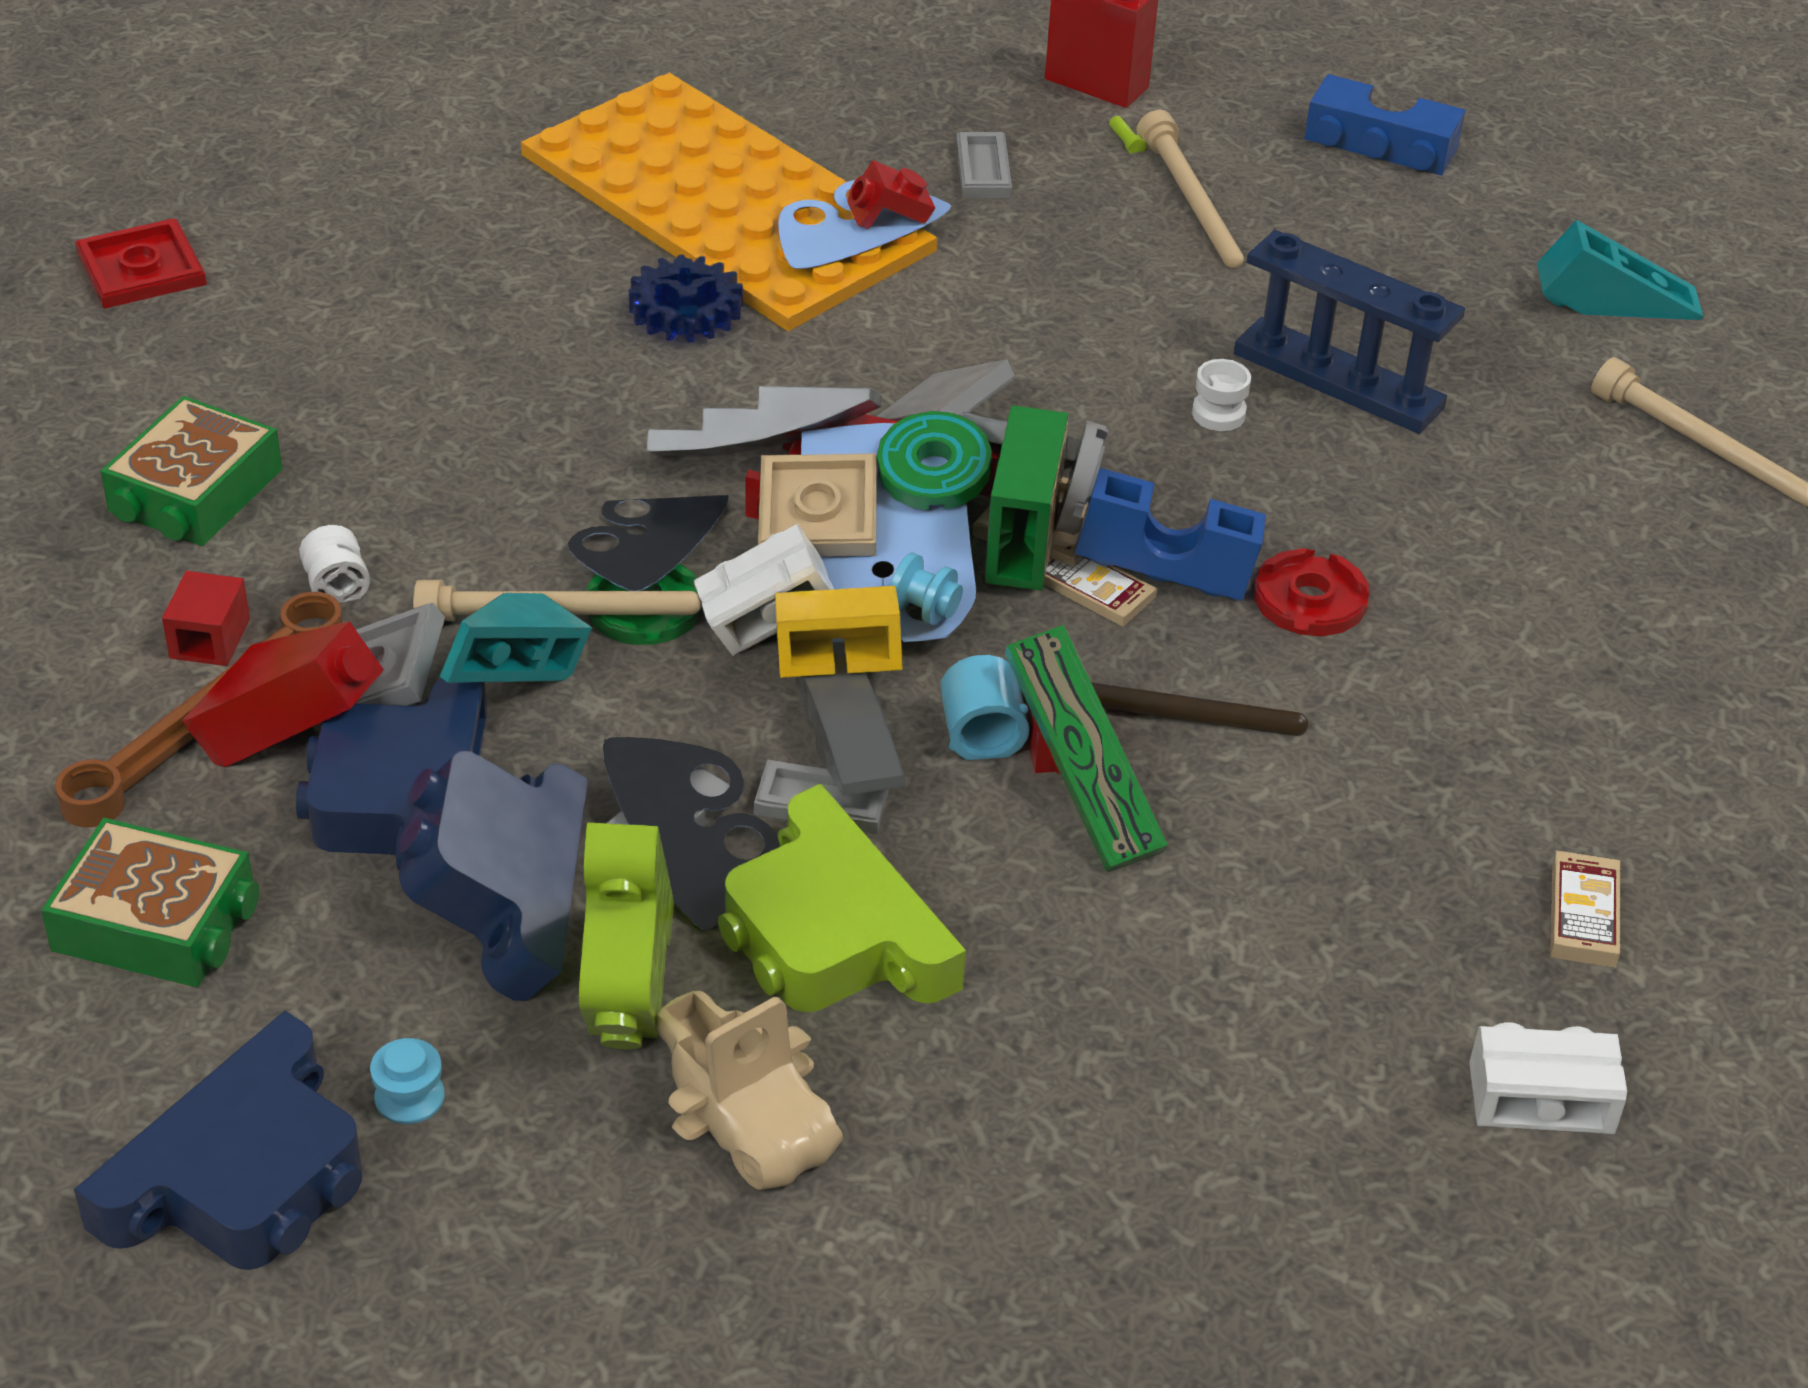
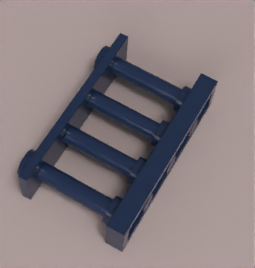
(1333, 371)

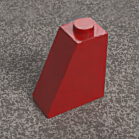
(282, 690)

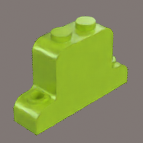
(834, 916)
(624, 933)

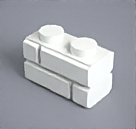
(742, 591)
(1547, 1079)

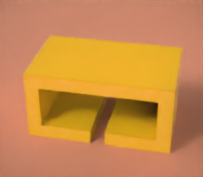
(862, 616)

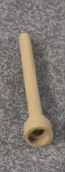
(1162, 136)
(1619, 383)
(577, 602)

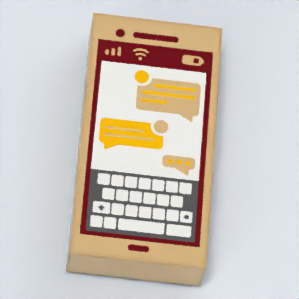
(1100, 587)
(1585, 909)

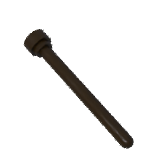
(1200, 710)

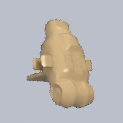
(747, 1088)

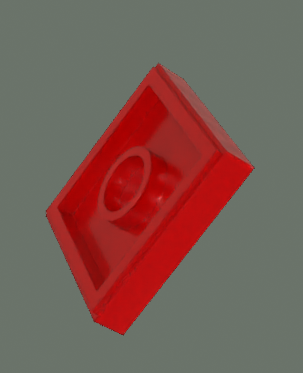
(140, 263)

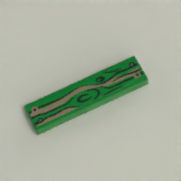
(1085, 749)

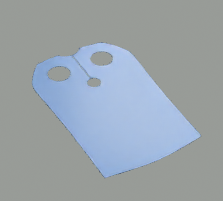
(933, 533)

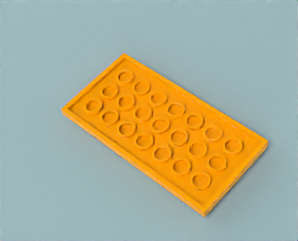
(715, 190)

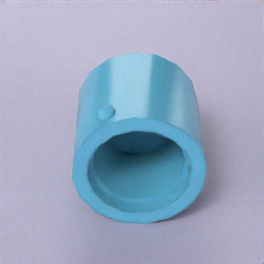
(984, 708)

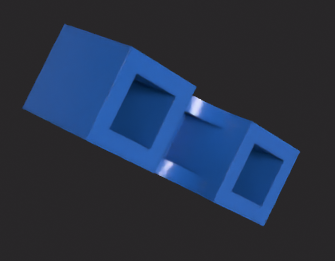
(1416, 138)
(1209, 556)

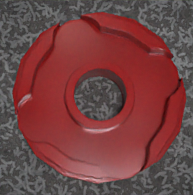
(1322, 615)

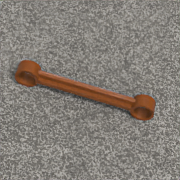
(166, 735)

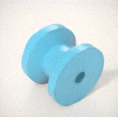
(935, 594)
(407, 1081)

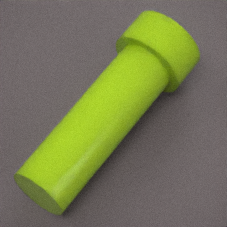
(1132, 142)

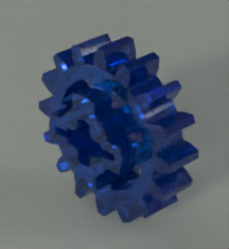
(685, 298)

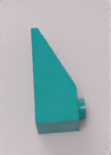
(1610, 280)
(516, 641)

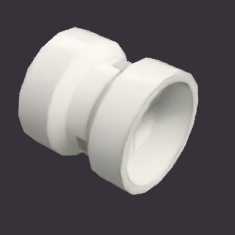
(1221, 394)
(334, 563)

